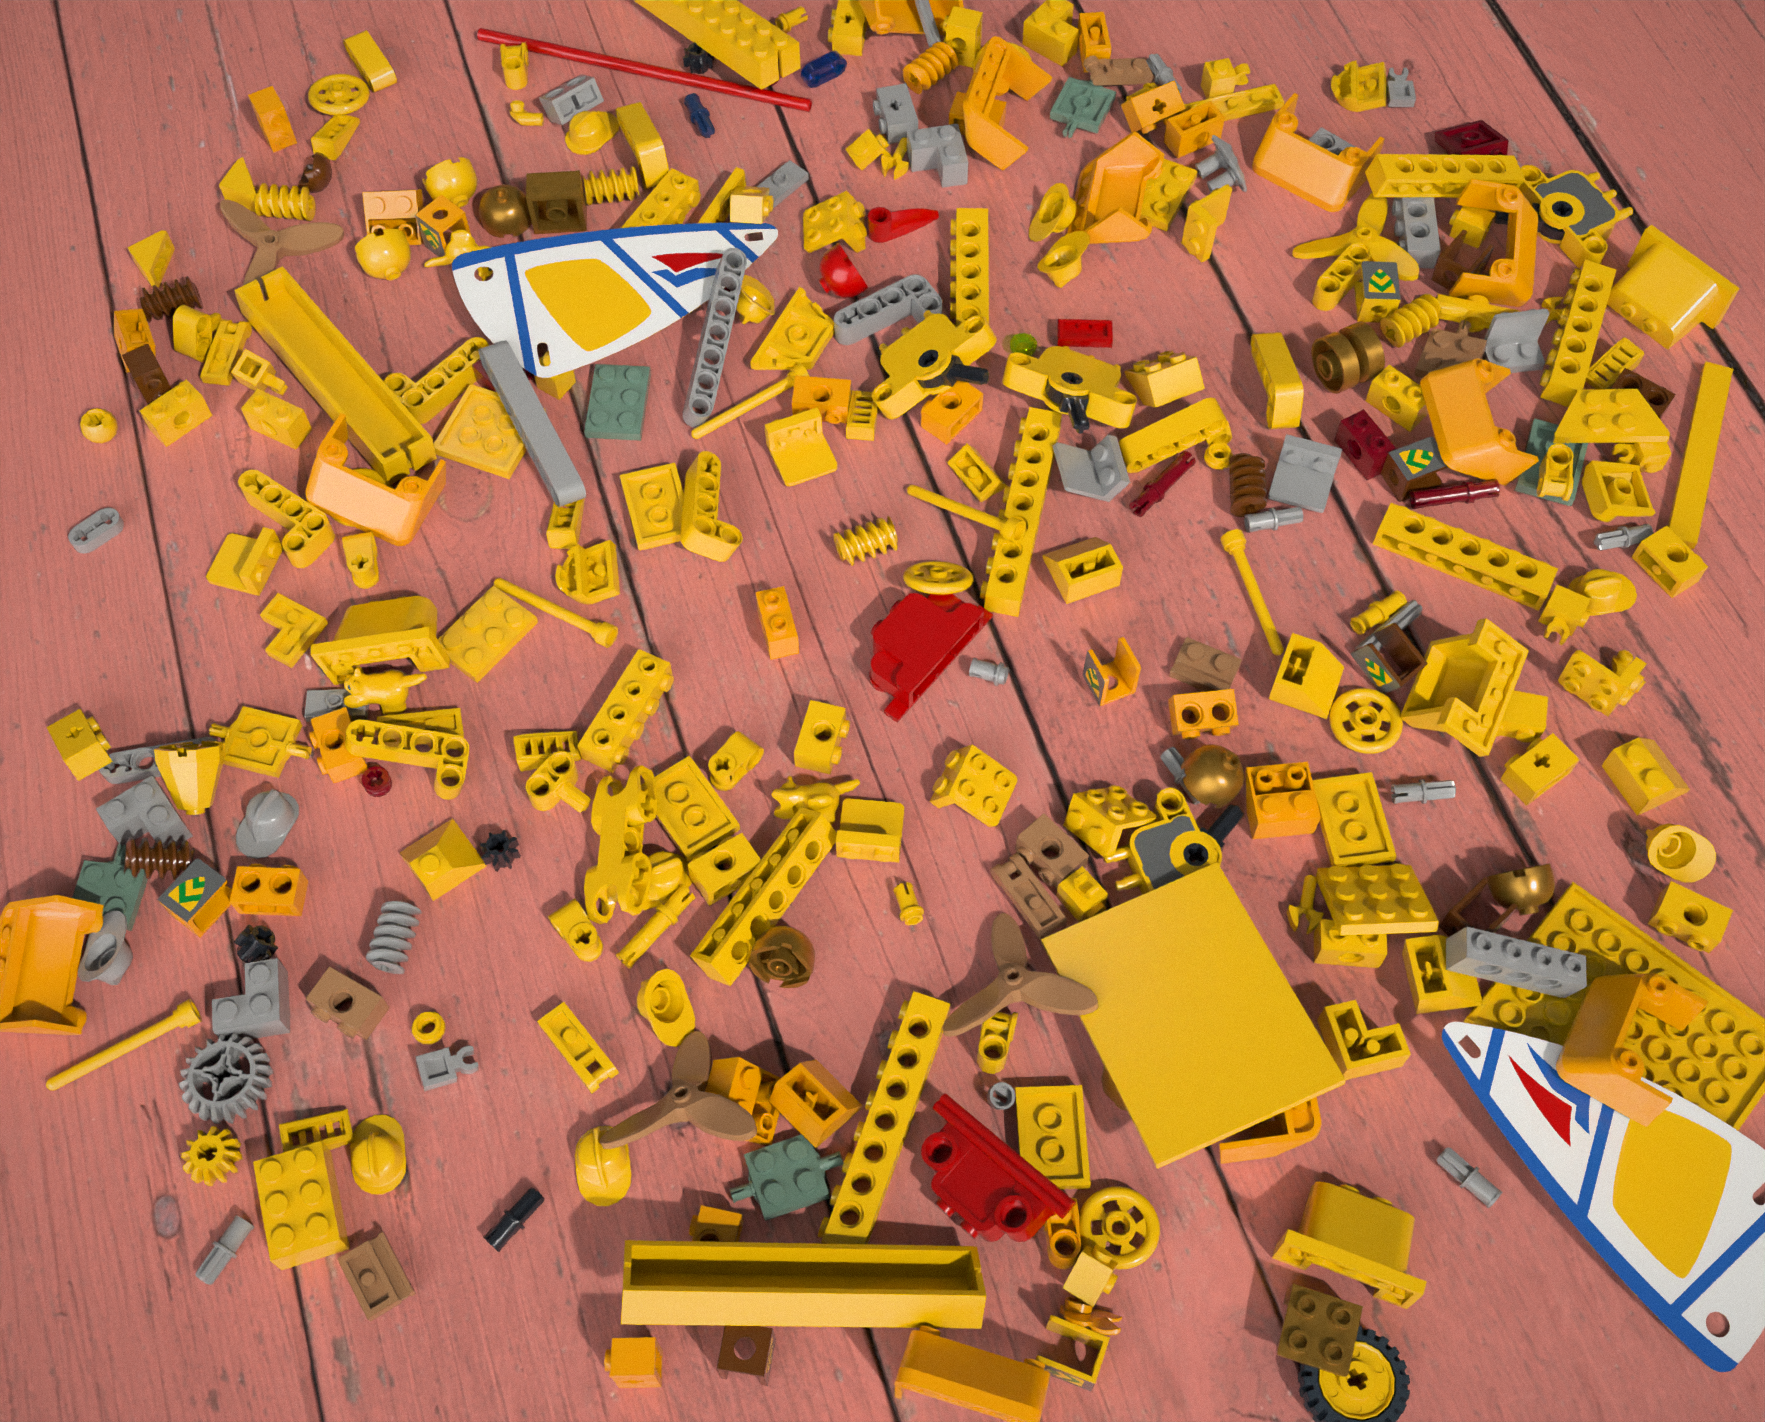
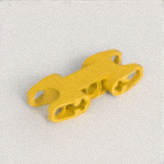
(621, 863)

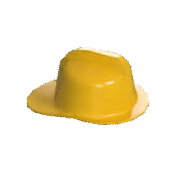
(590, 131)
(1054, 213)
(1064, 258)
(754, 301)
(1607, 591)
(1680, 852)
(668, 873)
(667, 1007)
(378, 1154)
(602, 1172)

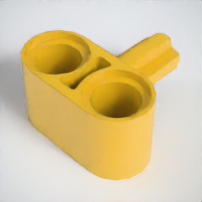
(194, 332)
(558, 784)

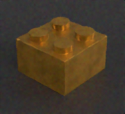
(556, 202)

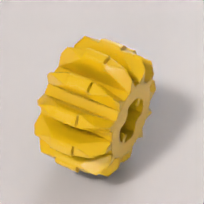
(206, 1144)

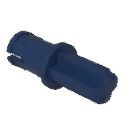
(699, 115)

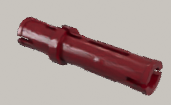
(1155, 490)
(1464, 492)

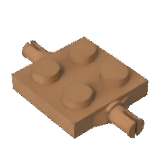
(1448, 349)

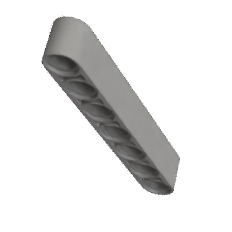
(709, 347)
(532, 423)

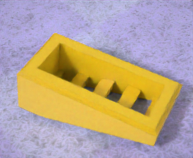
(333, 138)
(1623, 351)
(861, 431)
(568, 536)
(536, 740)
(299, 1127)

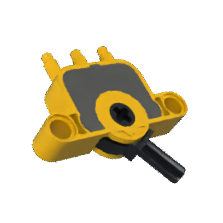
(1167, 847)

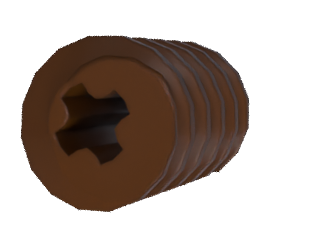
(169, 299)
(1247, 484)
(157, 858)

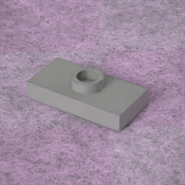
(785, 181)
(326, 701)

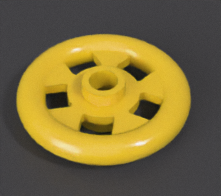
(339, 94)
(938, 577)
(1353, 739)
(1126, 1199)

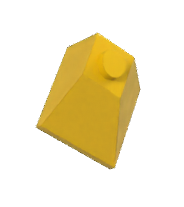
(442, 859)

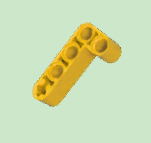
(644, 143)
(1279, 380)
(439, 385)
(1174, 434)
(293, 514)
(700, 527)
(408, 754)

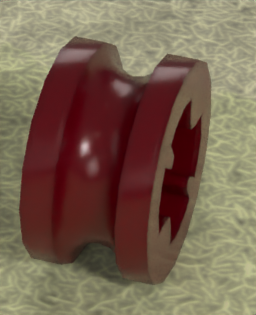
(377, 790)

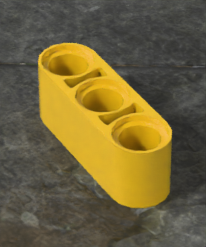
(370, 61)
(1340, 276)

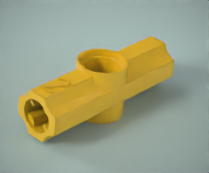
(1472, 309)

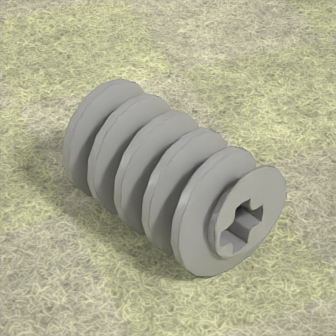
(391, 936)

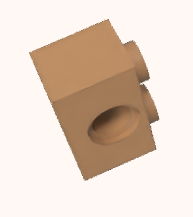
(1047, 836)
(336, 989)

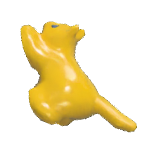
(460, 243)
(385, 688)
(815, 797)

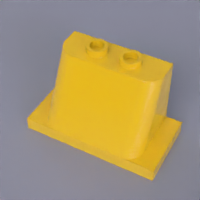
(1669, 290)
(383, 633)
(1466, 686)
(1355, 1239)

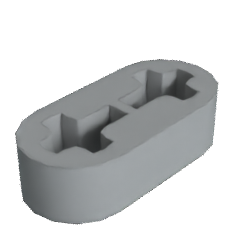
(96, 530)

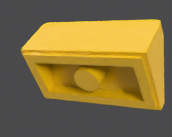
(976, 473)

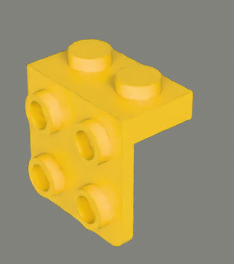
(833, 220)
(1203, 220)
(800, 447)
(246, 562)
(1598, 684)
(974, 784)
(1102, 815)
(870, 830)

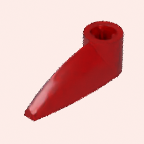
(890, 225)

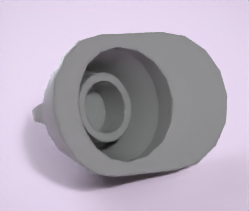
(266, 823)
(106, 952)

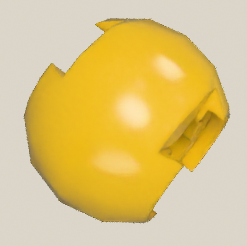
(98, 425)

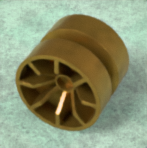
(1348, 357)

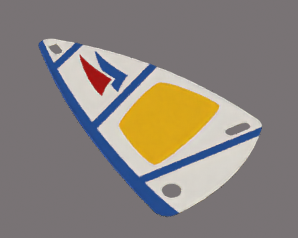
(597, 287)
(1654, 1201)

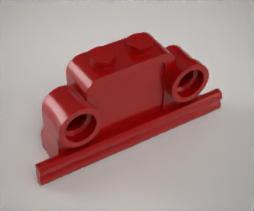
(919, 644)
(987, 1180)

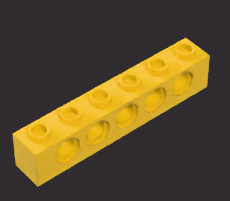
(1438, 174)
(970, 266)
(1578, 332)
(1475, 566)
(765, 895)

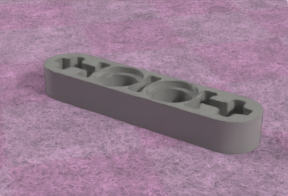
(135, 756)

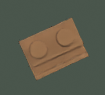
(1204, 666)
(376, 1276)

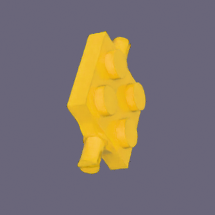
(261, 741)

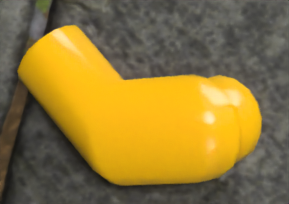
(523, 117)
(1621, 662)

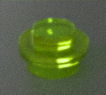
(1023, 343)

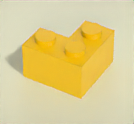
(1051, 31)
(1361, 1050)

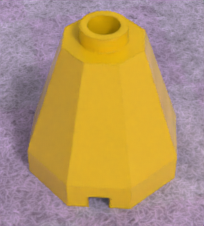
(191, 773)

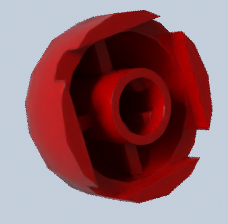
(840, 274)

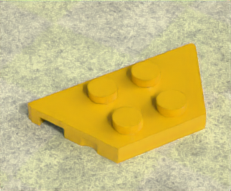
(796, 336)
(1610, 418)

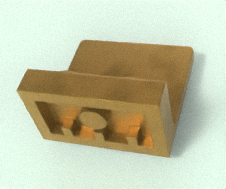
(1319, 1330)

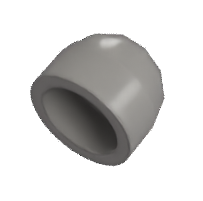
(1003, 1090)

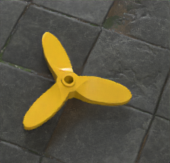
(1369, 227)

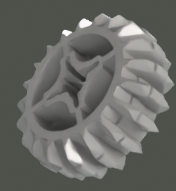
(224, 1102)

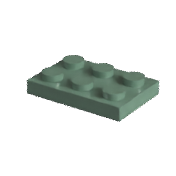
(617, 402)
(1537, 444)

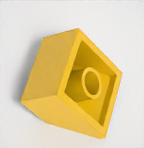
(1644, 775)

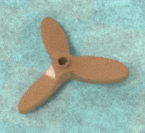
(273, 244)
(1018, 984)
(687, 1103)

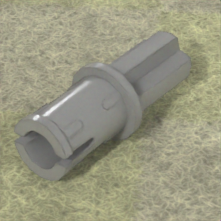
(1161, 72)
(1272, 519)
(1622, 537)
(1173, 762)
(1423, 791)
(1469, 1177)
(224, 1250)

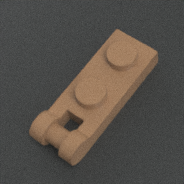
(1118, 71)
(1029, 896)

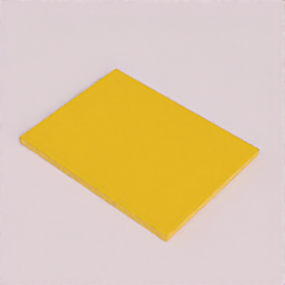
(1192, 1015)
(1710, 1062)

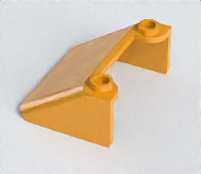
(1113, 191)
(41, 963)

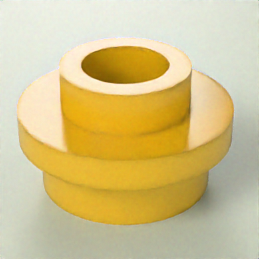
(1218, 450)
(424, 1020)

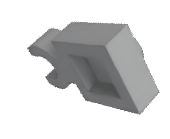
(1399, 91)
(440, 1068)

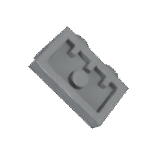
(1514, 340)
(1094, 472)
(1304, 473)

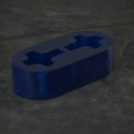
(823, 69)

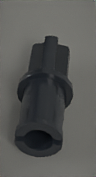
(514, 1219)

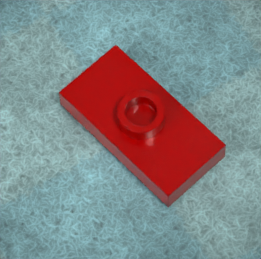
(1084, 333)

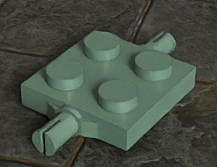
(1082, 106)
(109, 886)
(786, 1176)

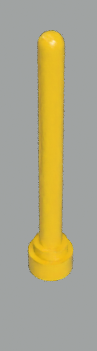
(750, 403)
(1011, 529)
(1234, 543)
(603, 633)
(184, 1015)

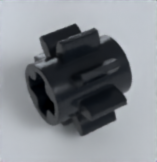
(697, 59)
(495, 843)
(255, 944)

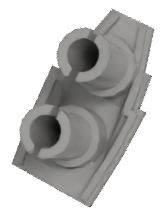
(1224, 158)

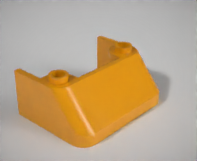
(997, 71)
(1308, 168)
(1510, 278)
(1465, 424)
(364, 502)
(1594, 1048)
(1273, 1138)
(972, 1377)

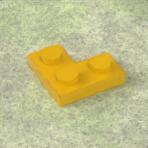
(298, 629)

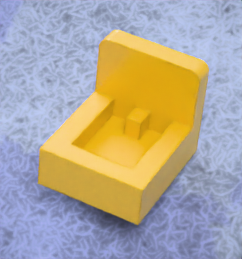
(868, 148)

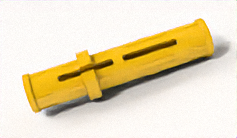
(656, 925)

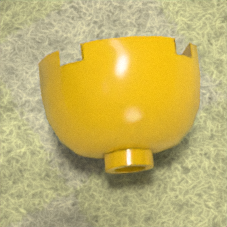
(452, 180)
(384, 255)

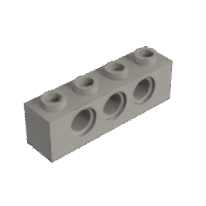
(1417, 229)
(1515, 962)

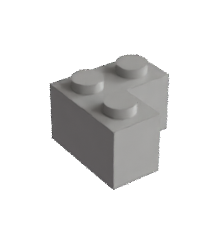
(940, 150)
(141, 811)
(262, 1008)

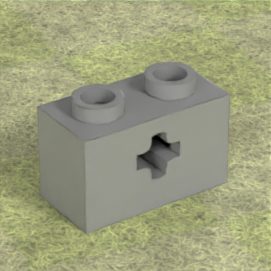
(895, 112)

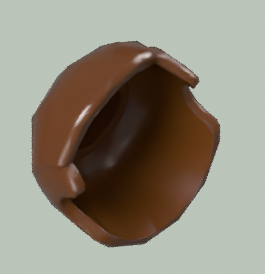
(317, 175)

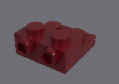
(1472, 139)

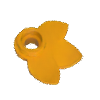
(1083, 1315)

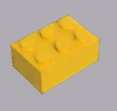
(301, 1205)

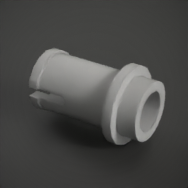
(989, 671)

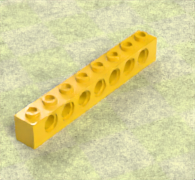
(1033, 470)
(921, 1012)

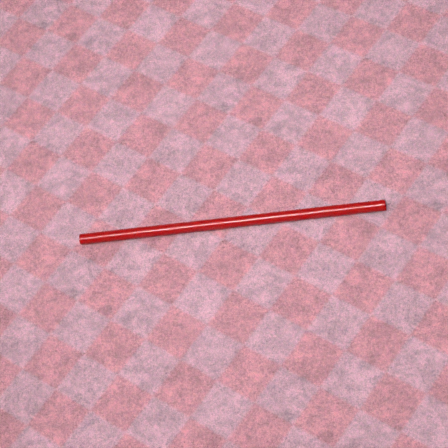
(648, 70)

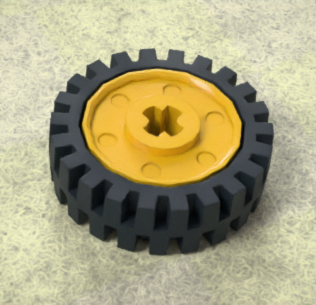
(1377, 1398)

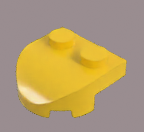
(1360, 87)
(589, 573)

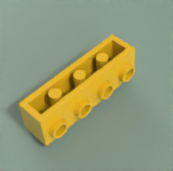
(667, 202)
(626, 711)

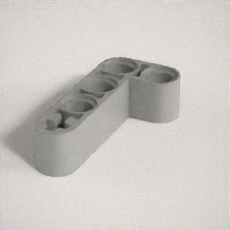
(885, 307)

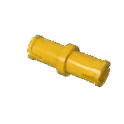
(1378, 612)

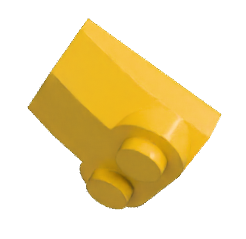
(1615, 491)

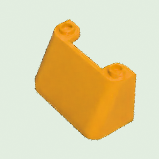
(902, 15)

